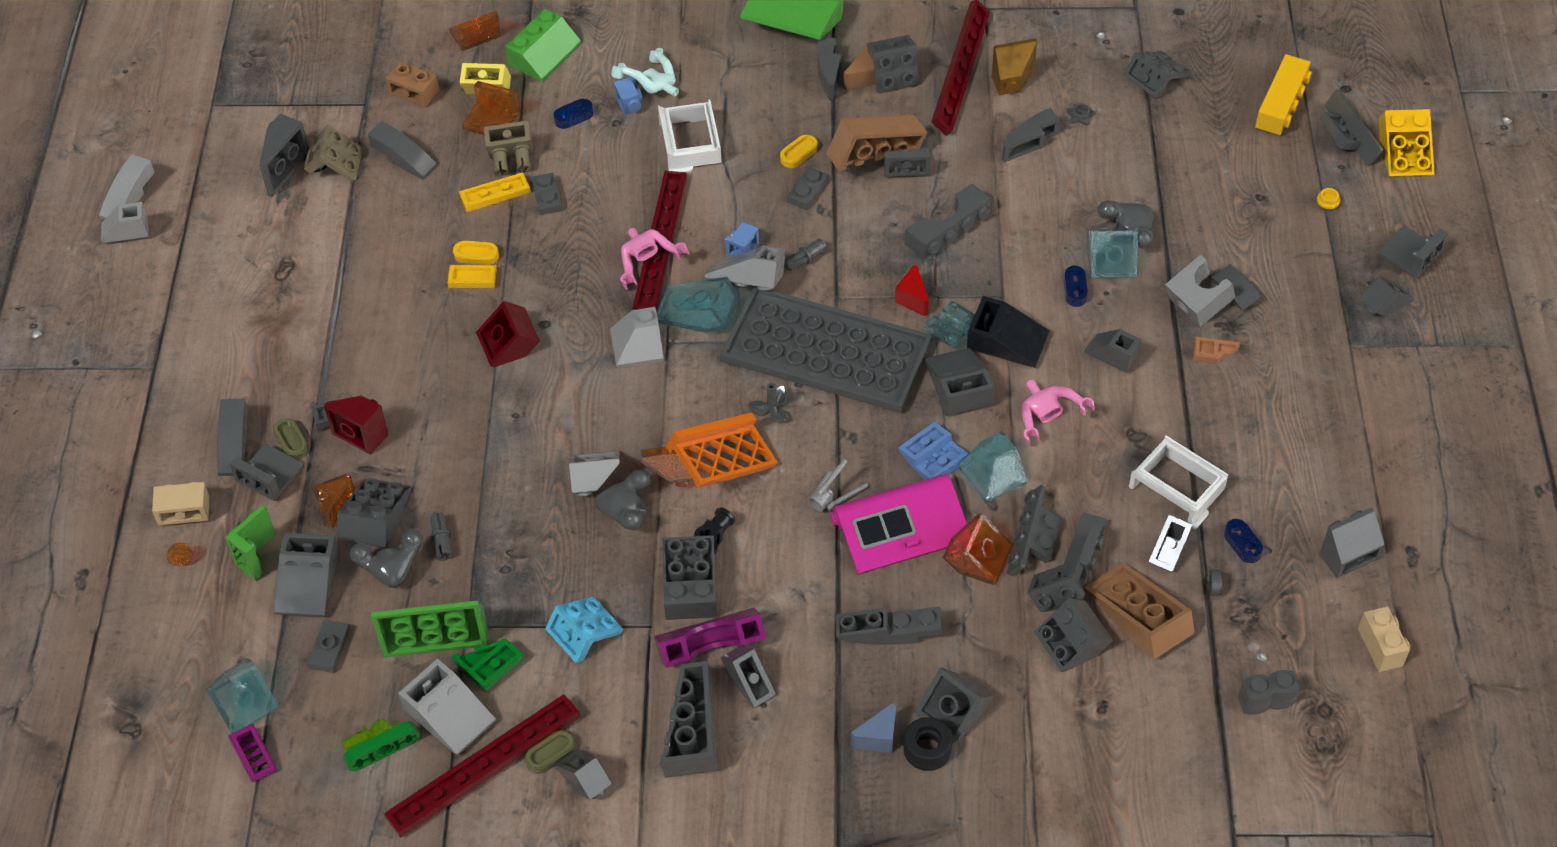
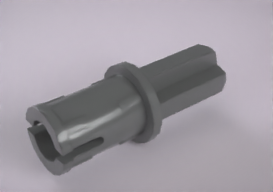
(805, 254)
(440, 536)

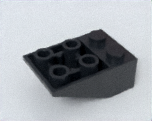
(1006, 333)

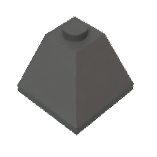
(955, 701)

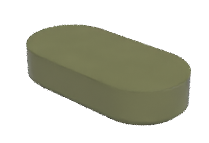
(291, 438)
(549, 752)

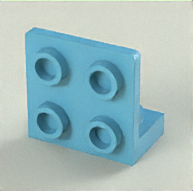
(579, 625)

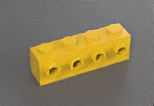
(1283, 95)

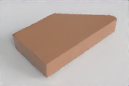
(1213, 349)

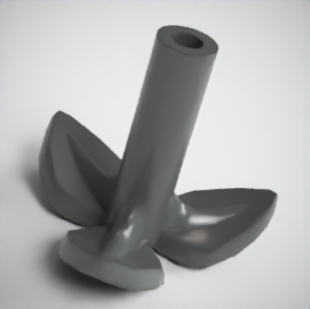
(775, 398)

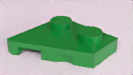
(489, 662)

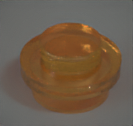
(179, 554)

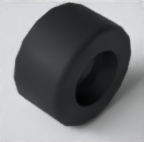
(927, 758)

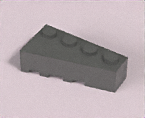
(692, 727)

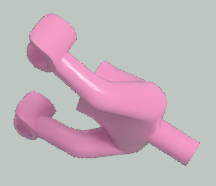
(643, 247)
(1047, 406)

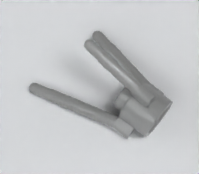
(822, 496)

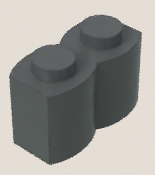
(1265, 692)

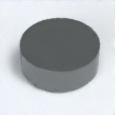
(1215, 582)

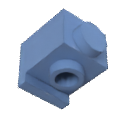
(628, 95)
(742, 239)

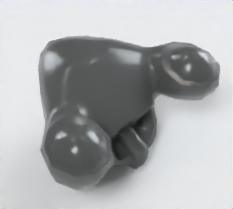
(1130, 217)
(622, 501)
(392, 563)

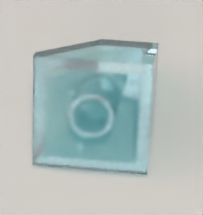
(1112, 253)
(994, 467)
(242, 696)

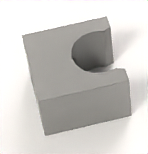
(1198, 302)

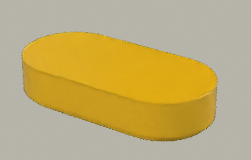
(798, 151)
(475, 252)

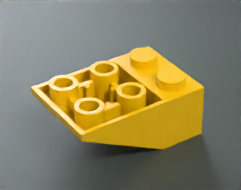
(1407, 142)

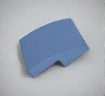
(933, 452)

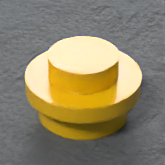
(1328, 198)

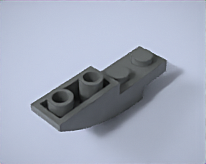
(883, 628)

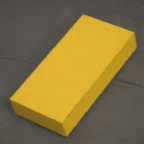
(472, 276)

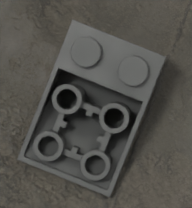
(960, 381)
(372, 512)
(305, 574)
(689, 577)

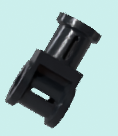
(717, 526)

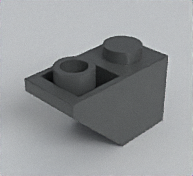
(1115, 348)

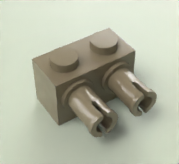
(509, 140)

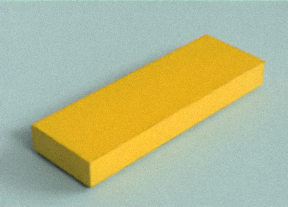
(494, 192)

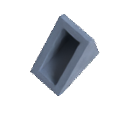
(877, 732)

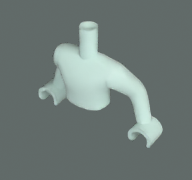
(651, 79)

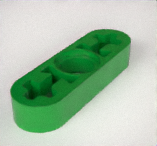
(381, 746)

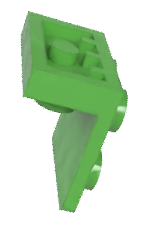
(248, 539)

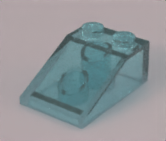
(699, 305)

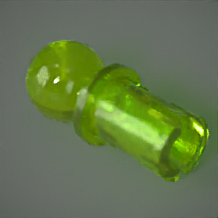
(377, 728)

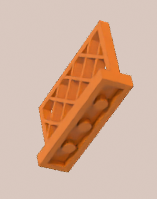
(714, 435)

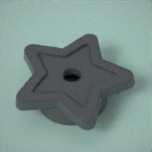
(1080, 113)

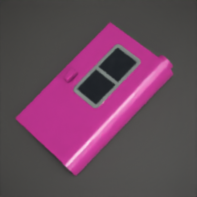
(900, 523)

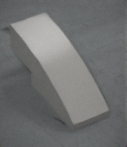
(127, 184)

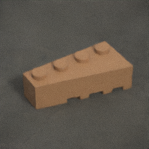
(872, 136)

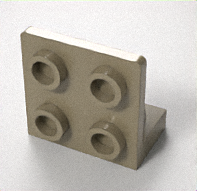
(334, 150)

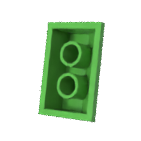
(542, 45)

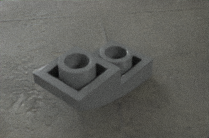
(1243, 289)

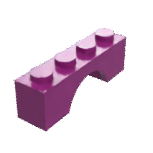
(687, 642)

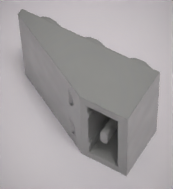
(755, 267)
(445, 707)

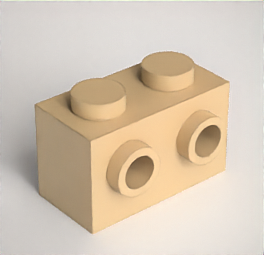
(180, 503)
(1384, 639)

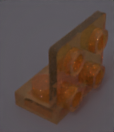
(492, 107)

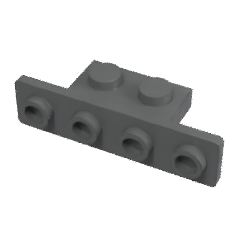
(1349, 129)
(1035, 534)
(1086, 542)

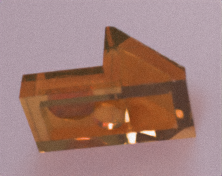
(333, 496)

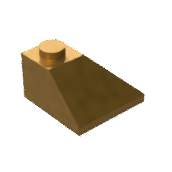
(1013, 65)

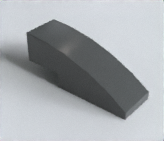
(828, 65)
(1031, 135)
(401, 150)
(231, 434)

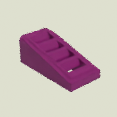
(244, 735)

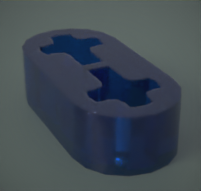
(573, 113)
(1071, 286)
(1241, 542)

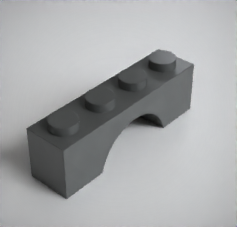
(928, 236)

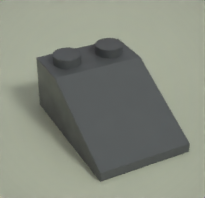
(282, 151)

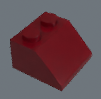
(507, 334)
(357, 422)

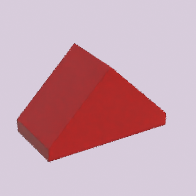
(912, 293)

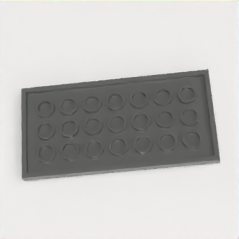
(827, 348)

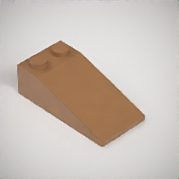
(1142, 610)

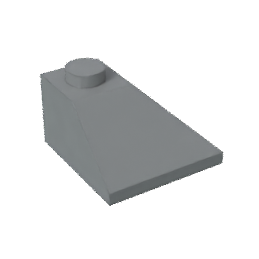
(637, 338)
(591, 470)

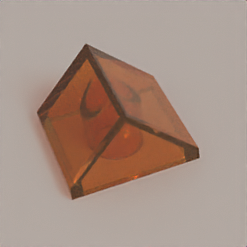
(476, 31)

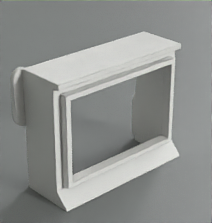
(686, 158)
(1193, 463)

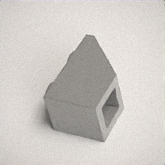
(125, 223)

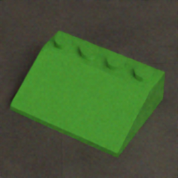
(801, 17)
(430, 628)

